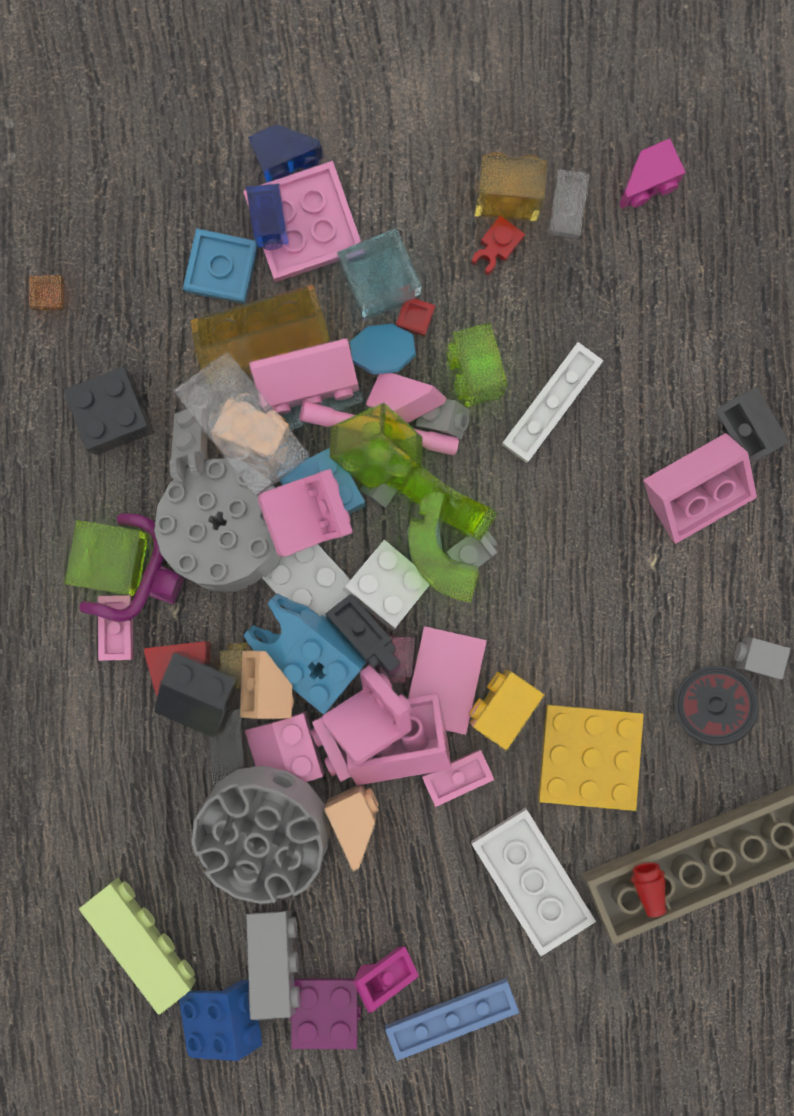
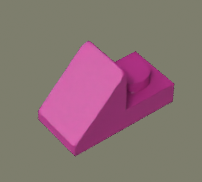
(385, 978)

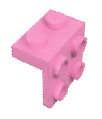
(304, 513)
(369, 718)

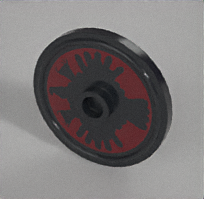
(717, 705)

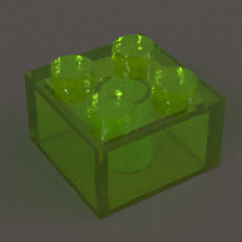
(477, 365)
(376, 446)
(106, 558)

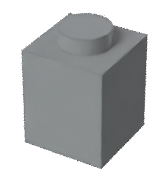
(761, 657)

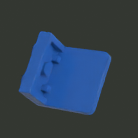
(219, 1023)

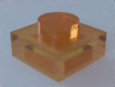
(46, 292)

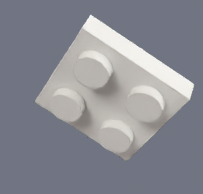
(387, 585)

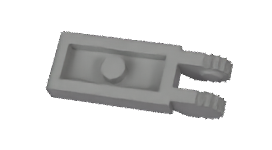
(188, 447)

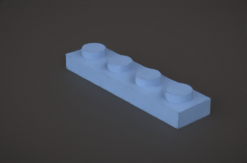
(451, 1019)

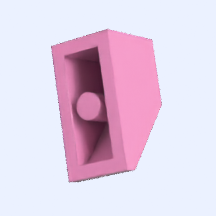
(405, 396)

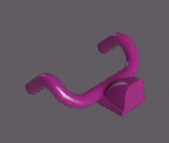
(156, 581)

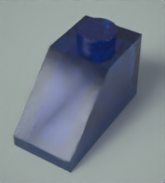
(268, 215)

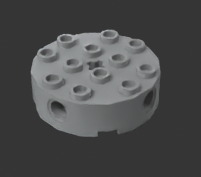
(198, 545)
(261, 834)

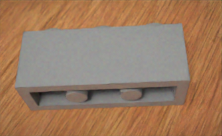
(272, 965)

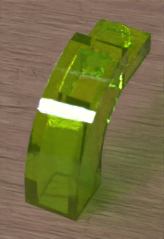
(457, 510)
(439, 570)

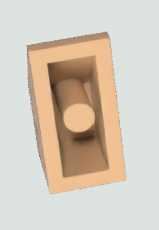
(264, 688)

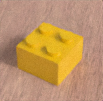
(504, 708)

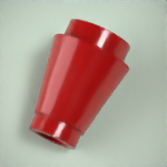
(650, 887)

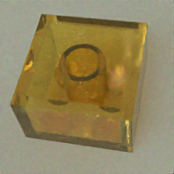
(511, 186)

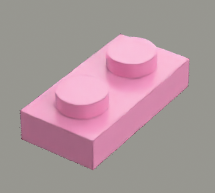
(115, 638)
(336, 760)
(466, 775)

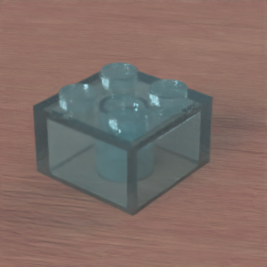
(379, 274)

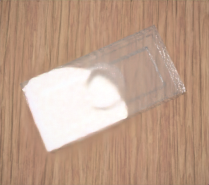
(568, 204)

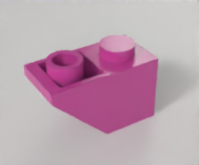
(653, 172)

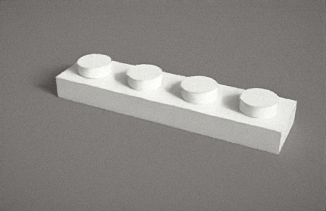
(552, 402)

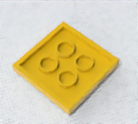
(590, 757)

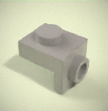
(448, 418)

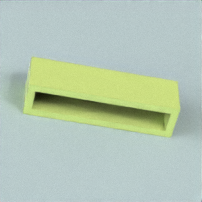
(139, 945)

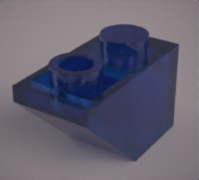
(284, 151)

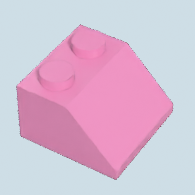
(287, 747)

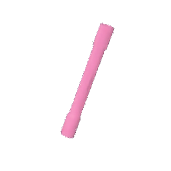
(328, 417)

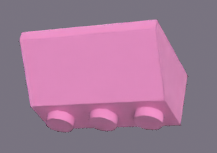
(306, 376)
(701, 487)
(416, 753)

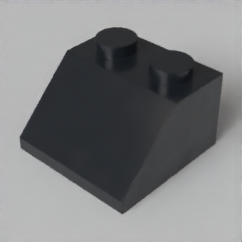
(195, 693)

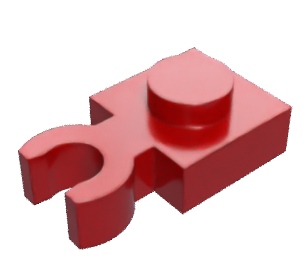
(498, 242)

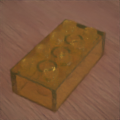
(261, 328)

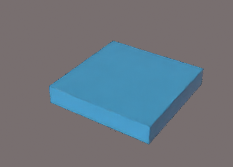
(220, 266)

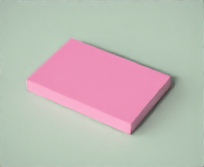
(451, 668)

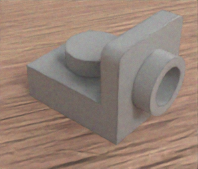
(474, 551)

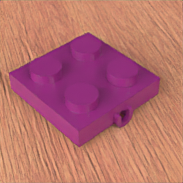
(325, 1014)

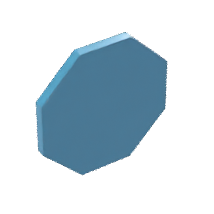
(382, 349)

